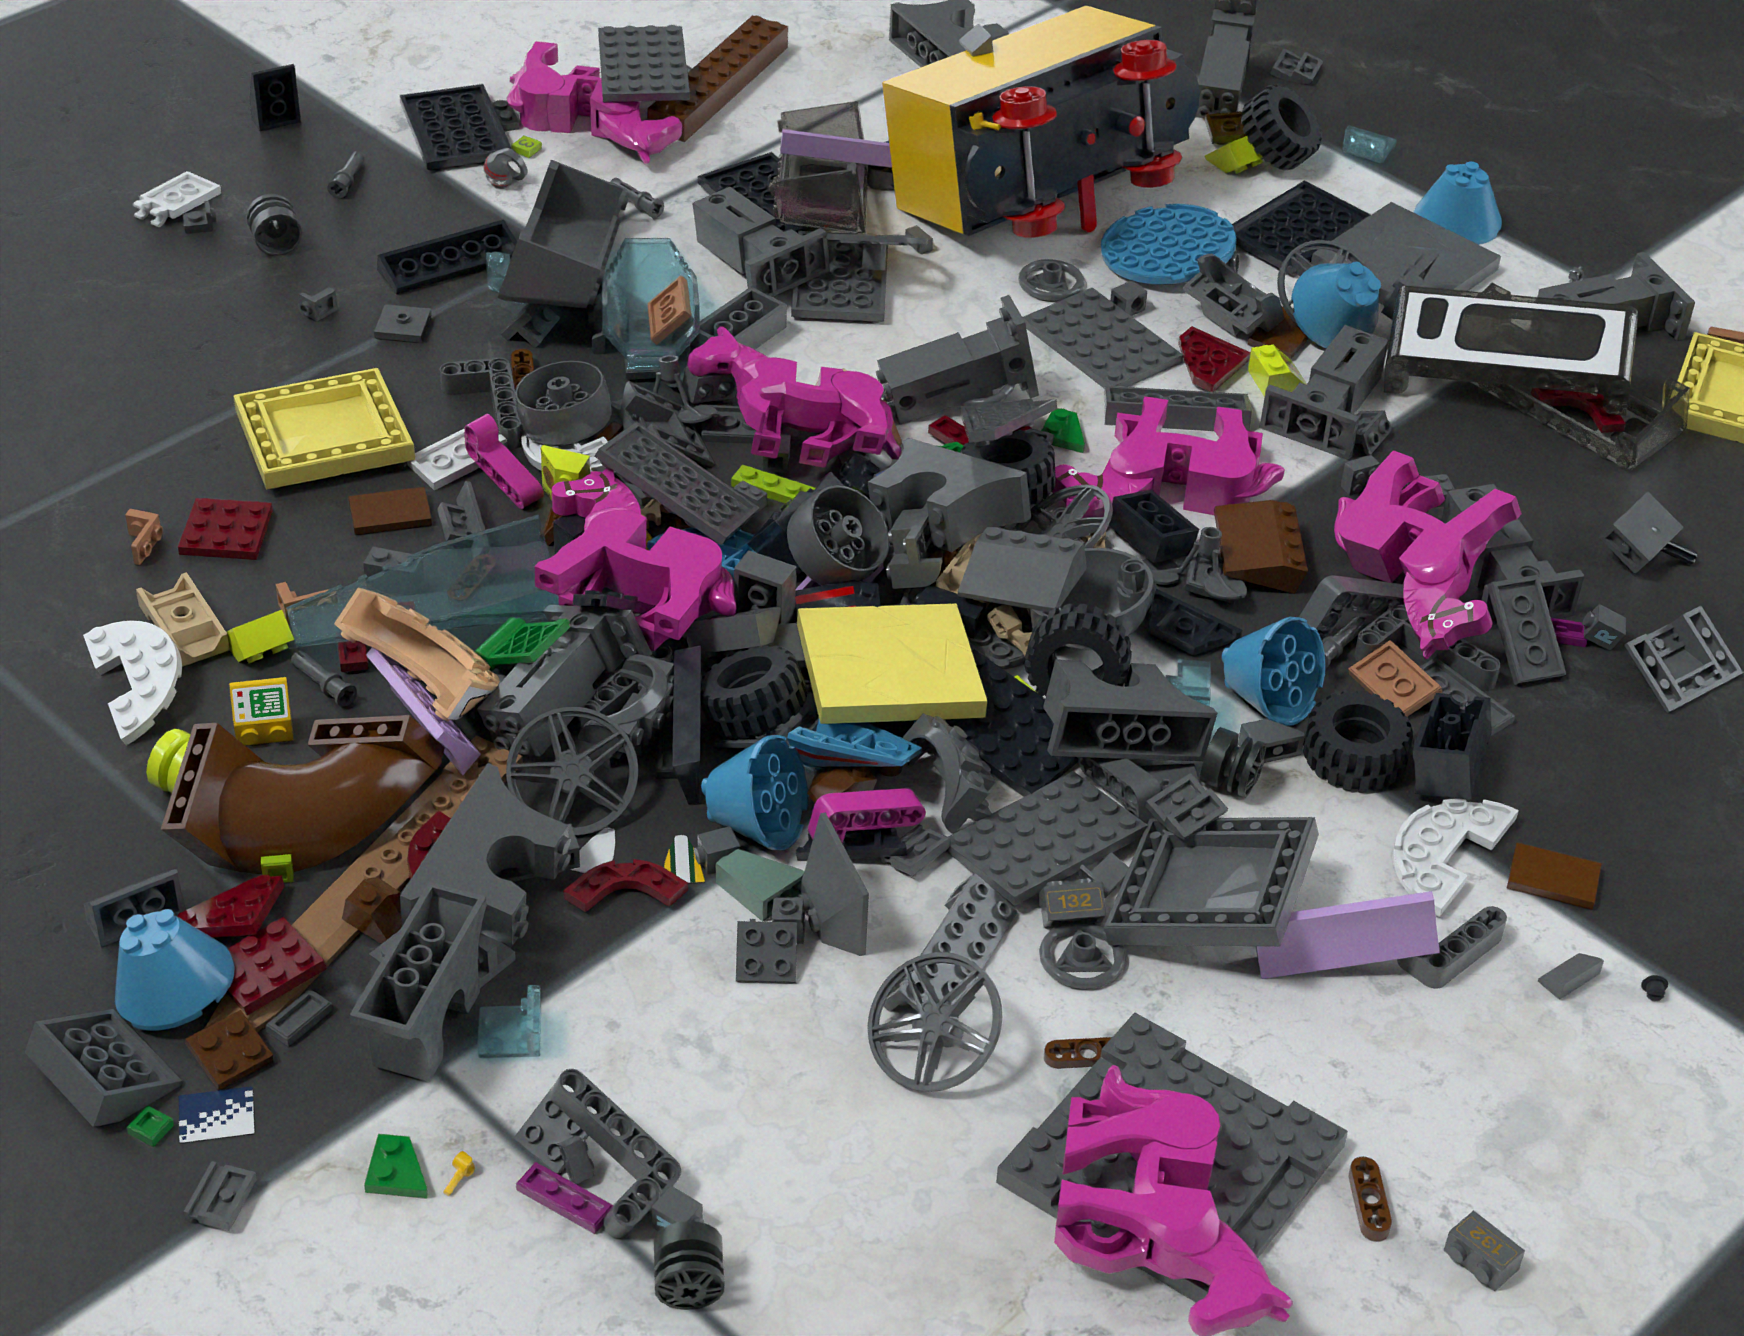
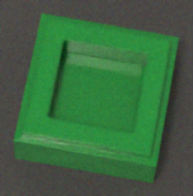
(150, 1126)

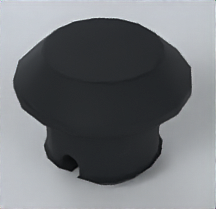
(1655, 987)

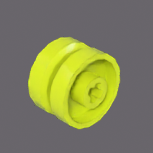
(167, 759)

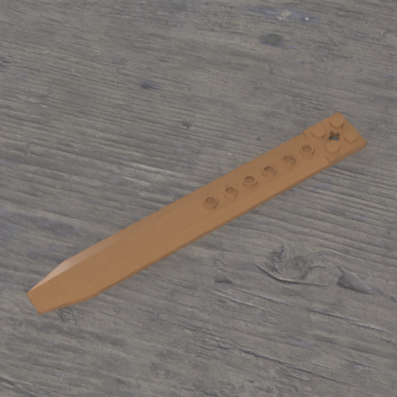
(386, 859)

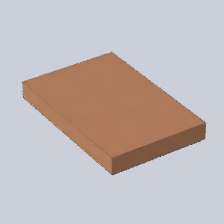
(669, 309)
(1395, 678)

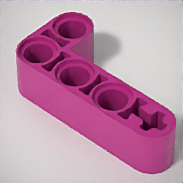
(499, 463)
(868, 810)

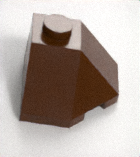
(840, 780)
(374, 909)

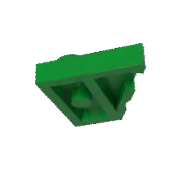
(1066, 430)
(395, 1168)

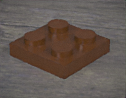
(229, 1050)

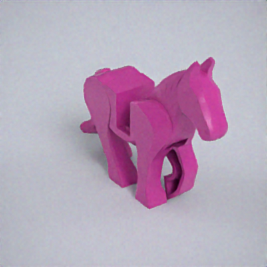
(555, 101)
(841, 406)
(1170, 1214)

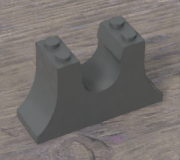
(934, 30)
(959, 489)
(1126, 722)
(483, 838)
(420, 977)

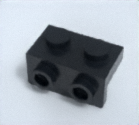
(857, 473)

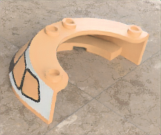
(430, 655)

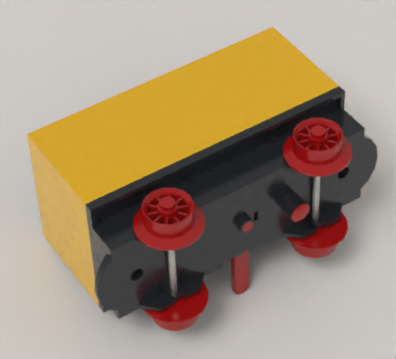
(1072, 109)

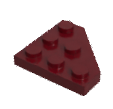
(1210, 358)
(236, 910)

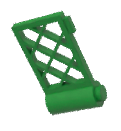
(520, 641)

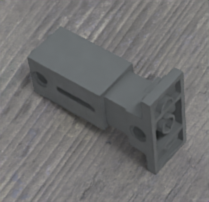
(1226, 56)
(755, 246)
(1649, 290)
(957, 367)
(1337, 386)
(1510, 557)
(562, 674)

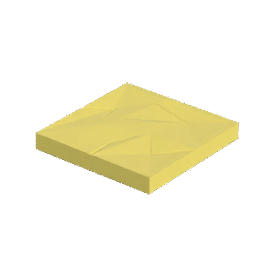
(1716, 386)
(323, 428)
(890, 663)

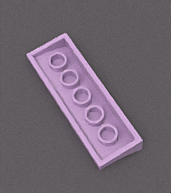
(835, 148)
(419, 703)
(1353, 935)

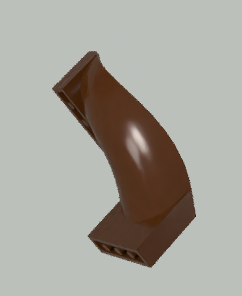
(240, 808)

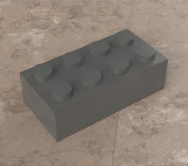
(748, 317)

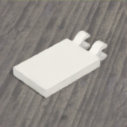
(175, 197)
(445, 460)

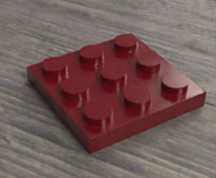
(225, 528)
(271, 965)

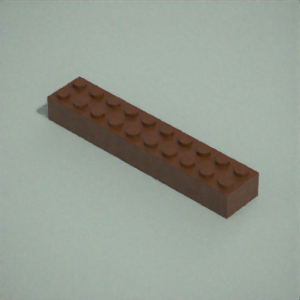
(724, 73)

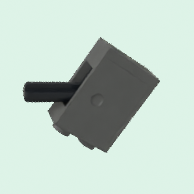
(1645, 532)

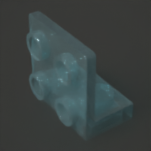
(1367, 144)
(511, 1029)

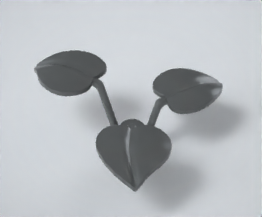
(673, 378)
(1219, 586)

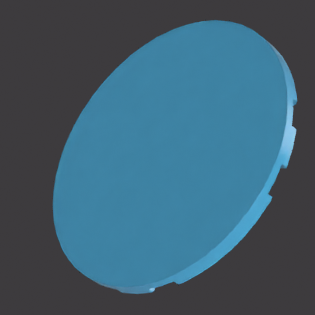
(1166, 243)

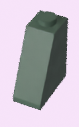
(757, 881)

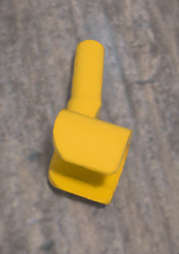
(978, 122)
(464, 1167)

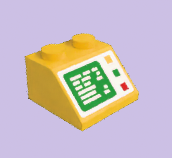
(261, 711)

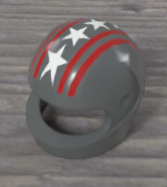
(499, 171)

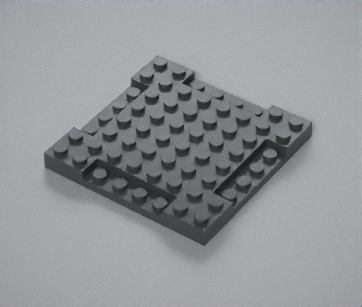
(1263, 1155)

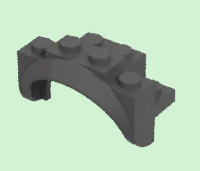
(1232, 299)
(909, 549)
(643, 712)
(959, 764)

